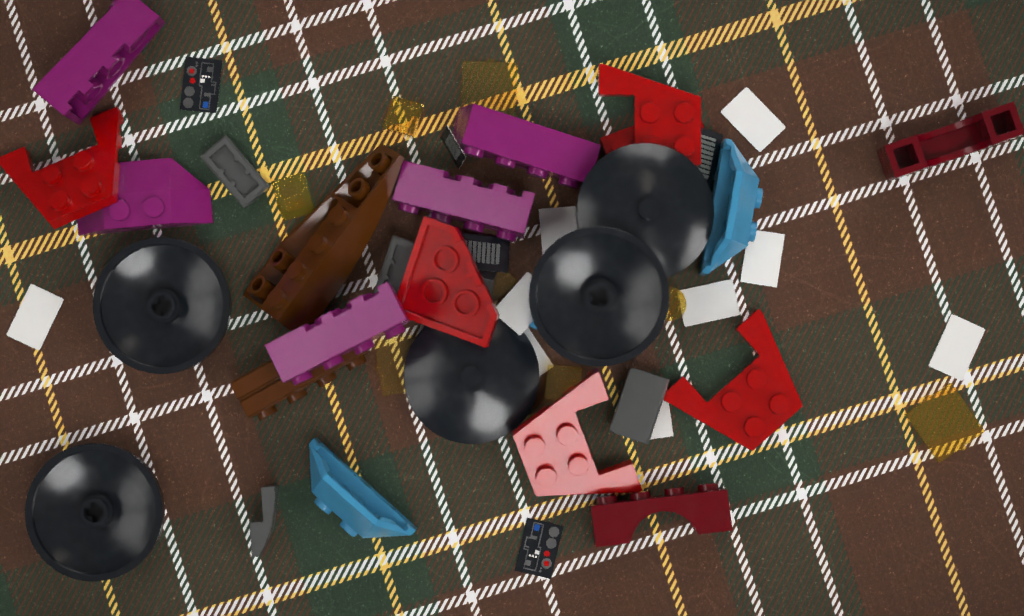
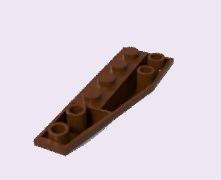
(326, 245)

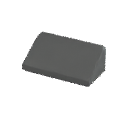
(639, 405)

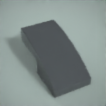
(263, 529)

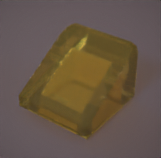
(403, 117)
(293, 196)

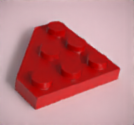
(446, 287)

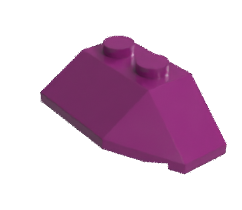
(152, 197)

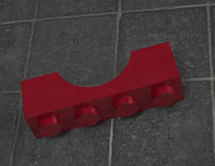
(950, 142)
(704, 509)

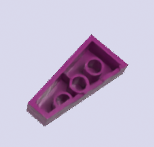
(99, 59)
(524, 145)
(463, 200)
(338, 334)

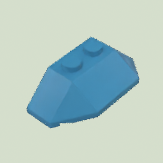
(734, 201)
(352, 498)

